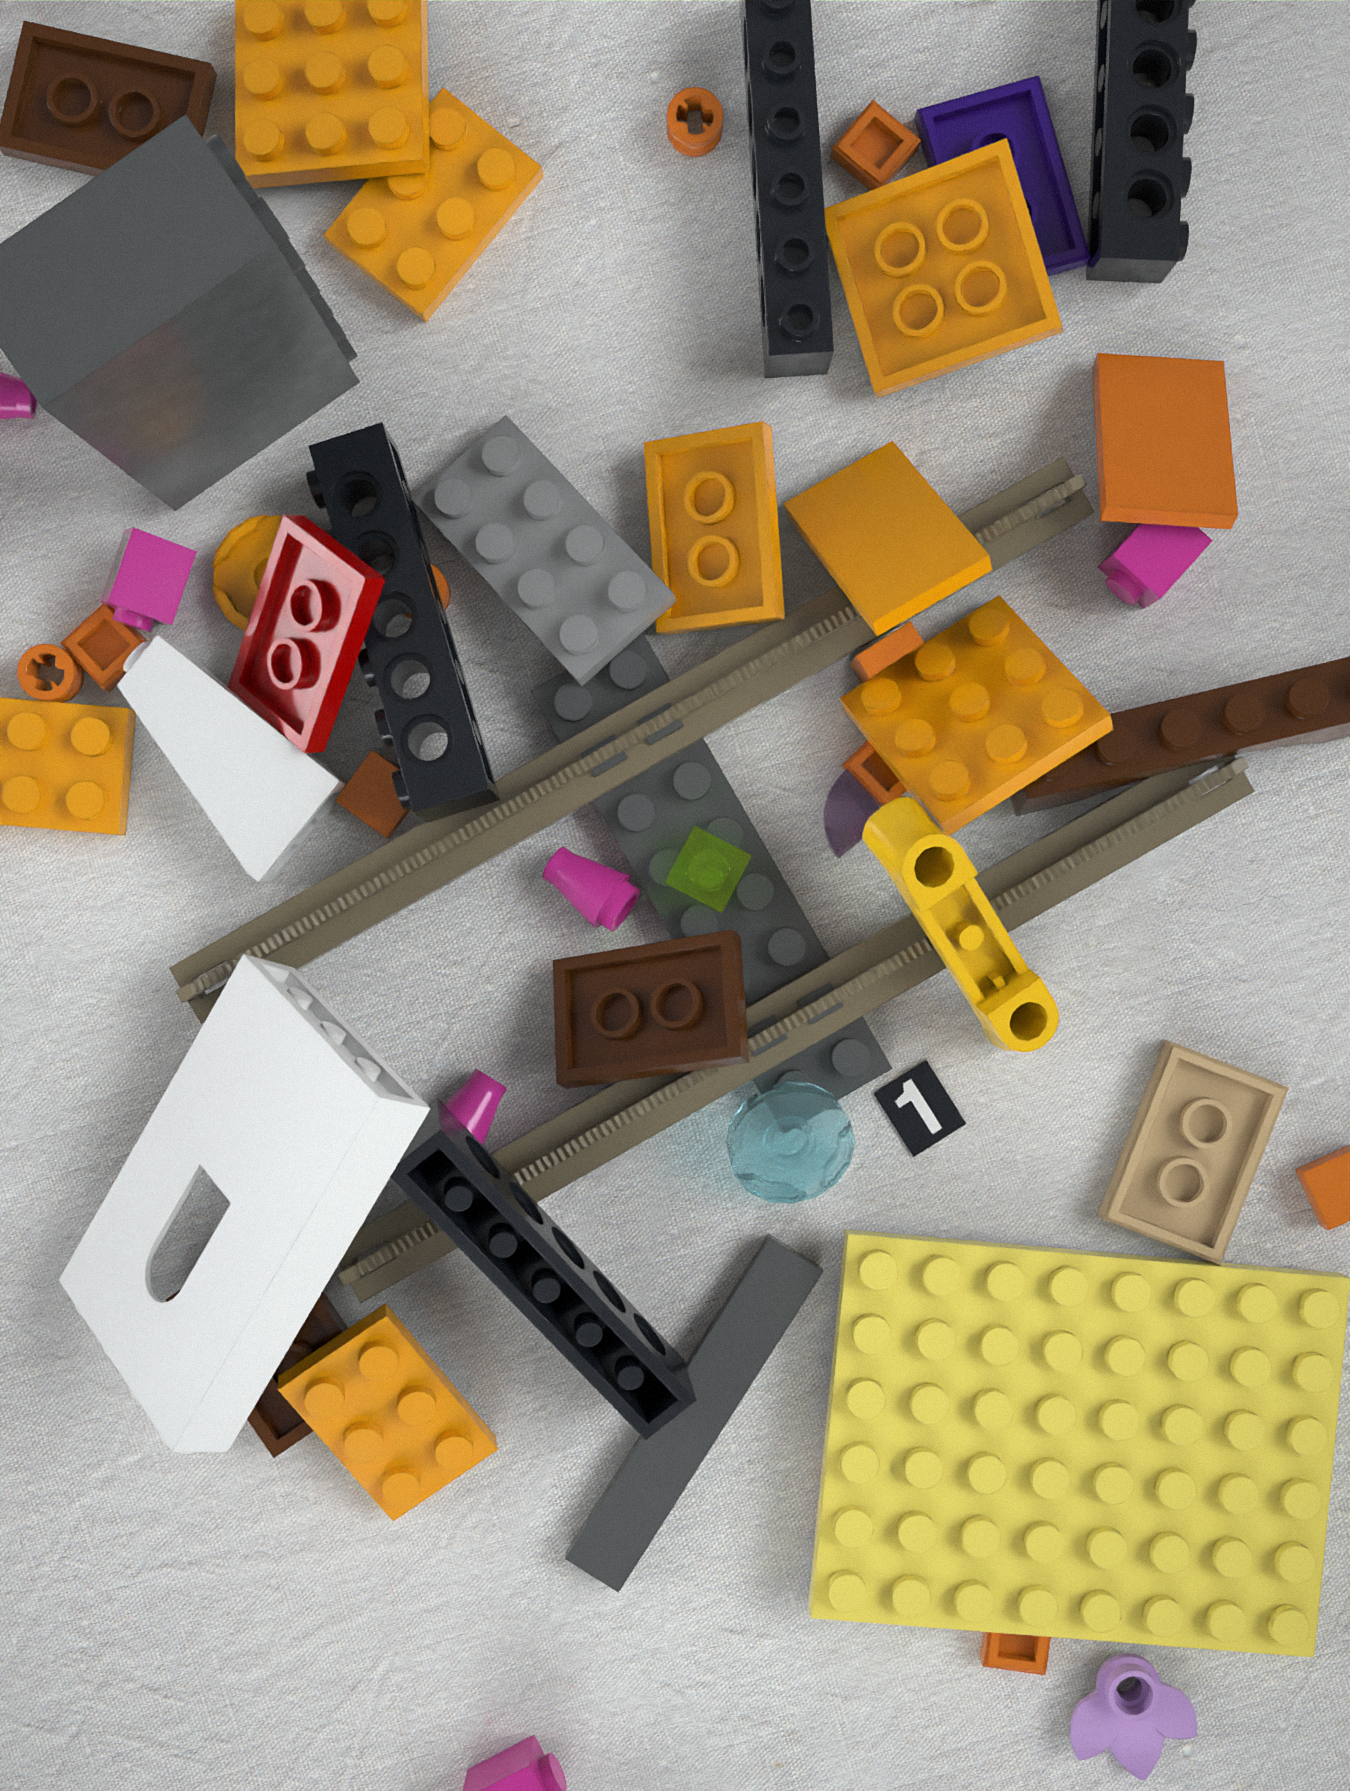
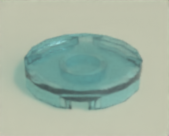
(790, 1142)

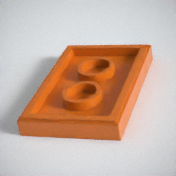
(1163, 441)

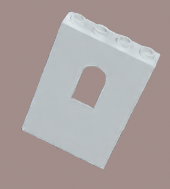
(300, 1141)

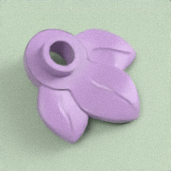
(1131, 1720)

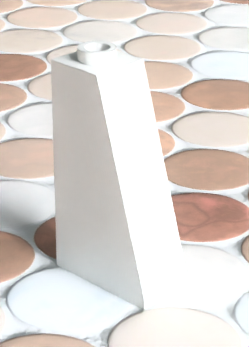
(234, 762)

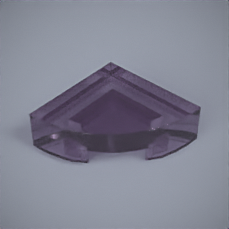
(846, 813)

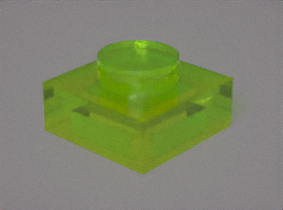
(708, 869)

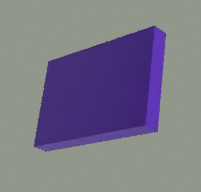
(1021, 116)

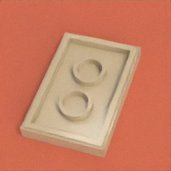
(1192, 1152)

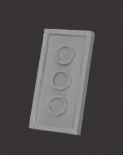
(544, 550)

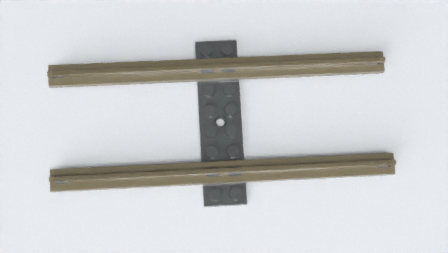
(643, 760)

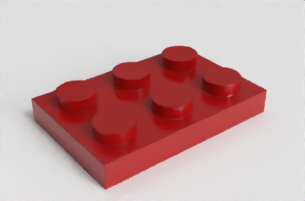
(305, 632)

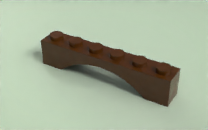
(1218, 723)

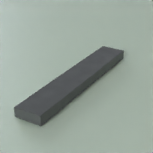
(720, 1375)

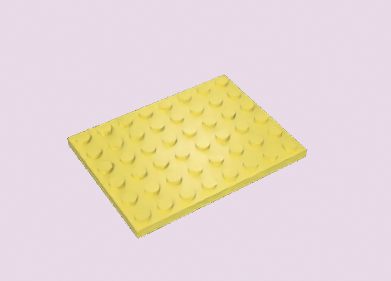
(1078, 1444)

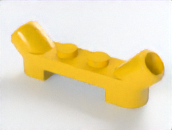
(962, 925)

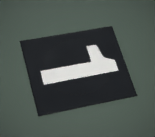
(919, 1108)

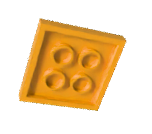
(330, 90)
(942, 269)
(976, 715)

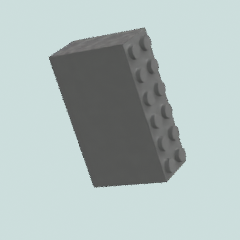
(170, 317)

